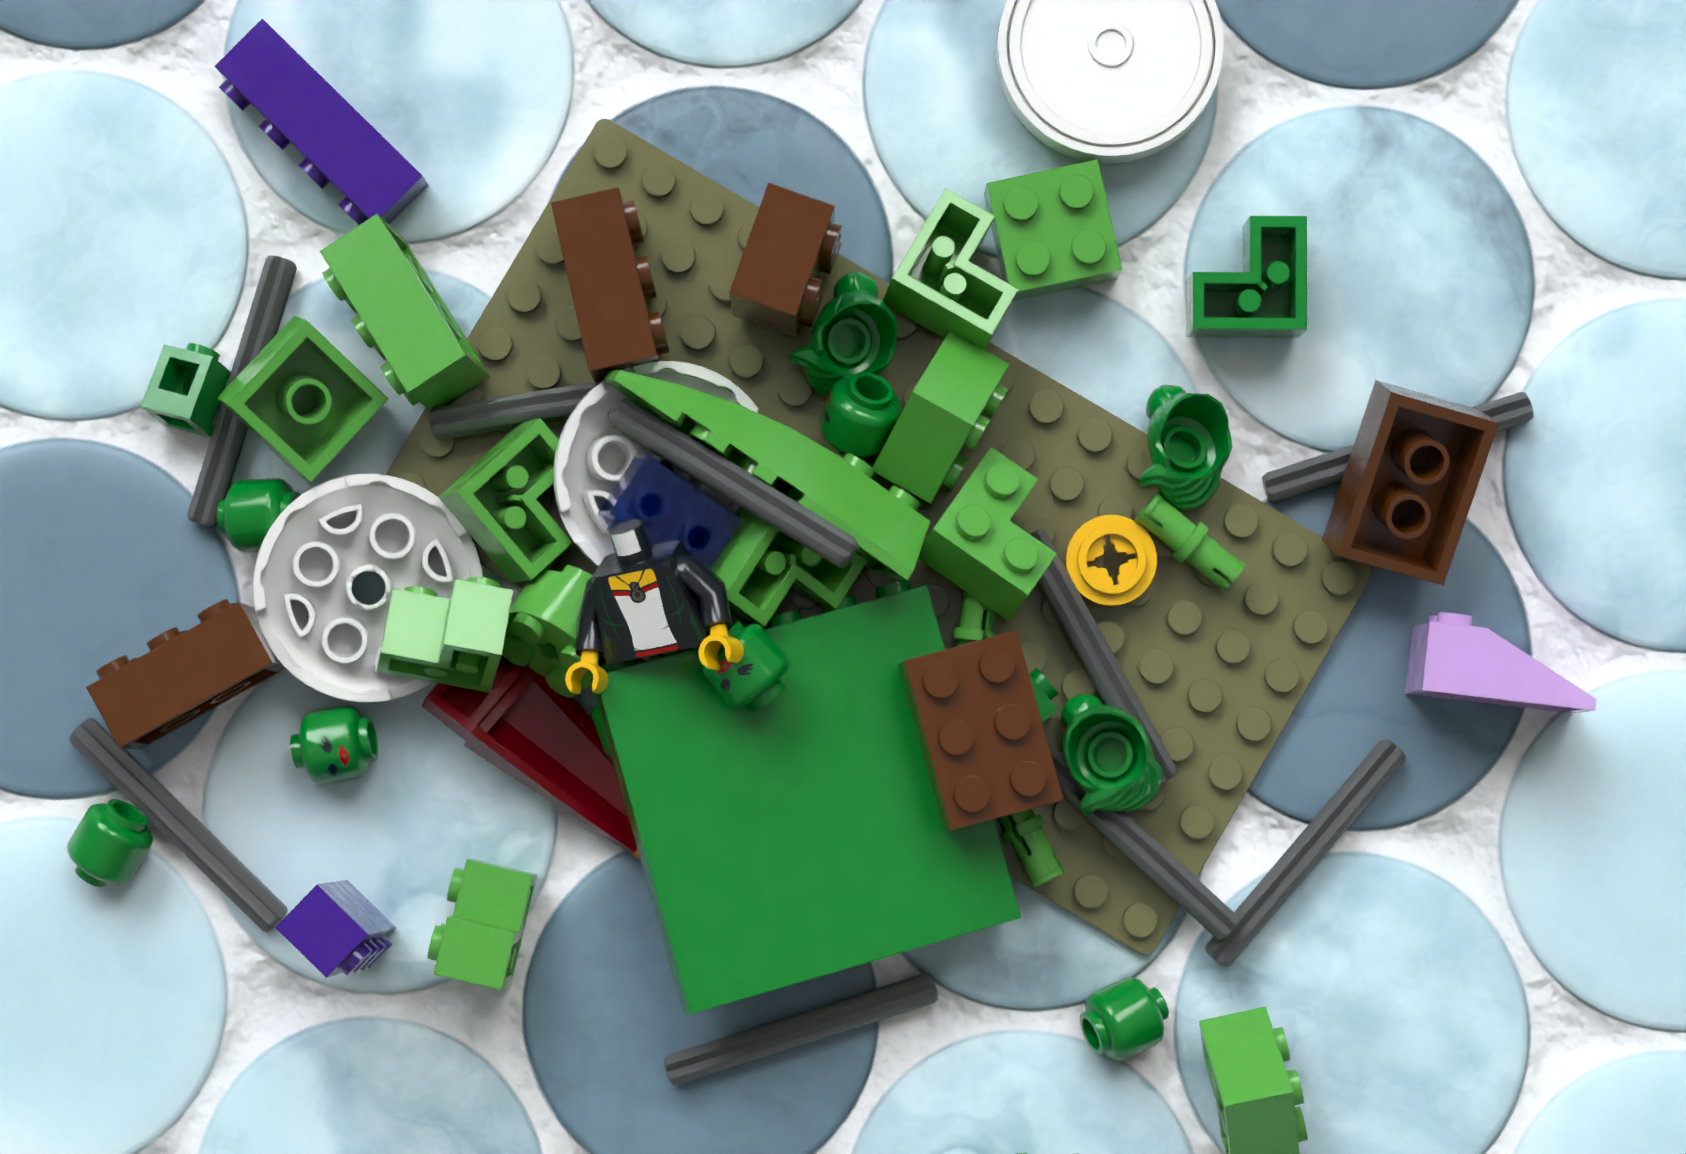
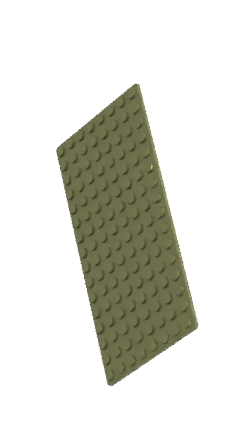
(1203, 661)

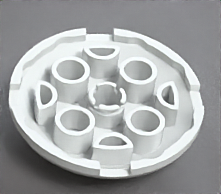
(595, 455)
(318, 551)

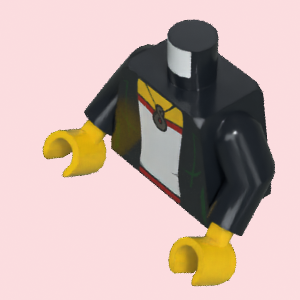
(649, 605)

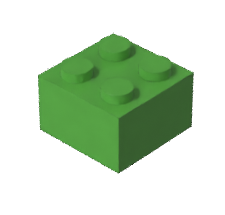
(1053, 230)
(302, 398)

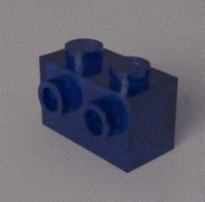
(670, 509)

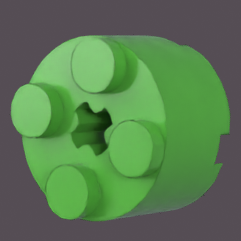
(545, 625)

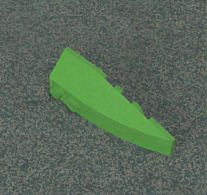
(831, 486)

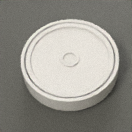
(1109, 73)

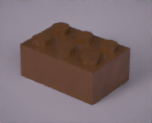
(783, 260)
(609, 281)
(1409, 482)
(183, 675)
(980, 731)

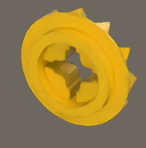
(1126, 538)

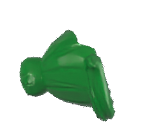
(849, 335)
(1186, 446)
(1108, 756)

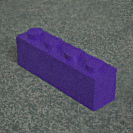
(320, 125)
(337, 929)

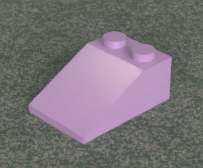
(1479, 666)

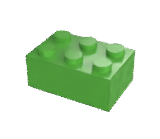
(402, 315)

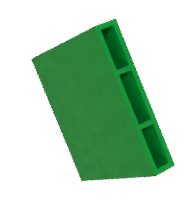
(798, 826)

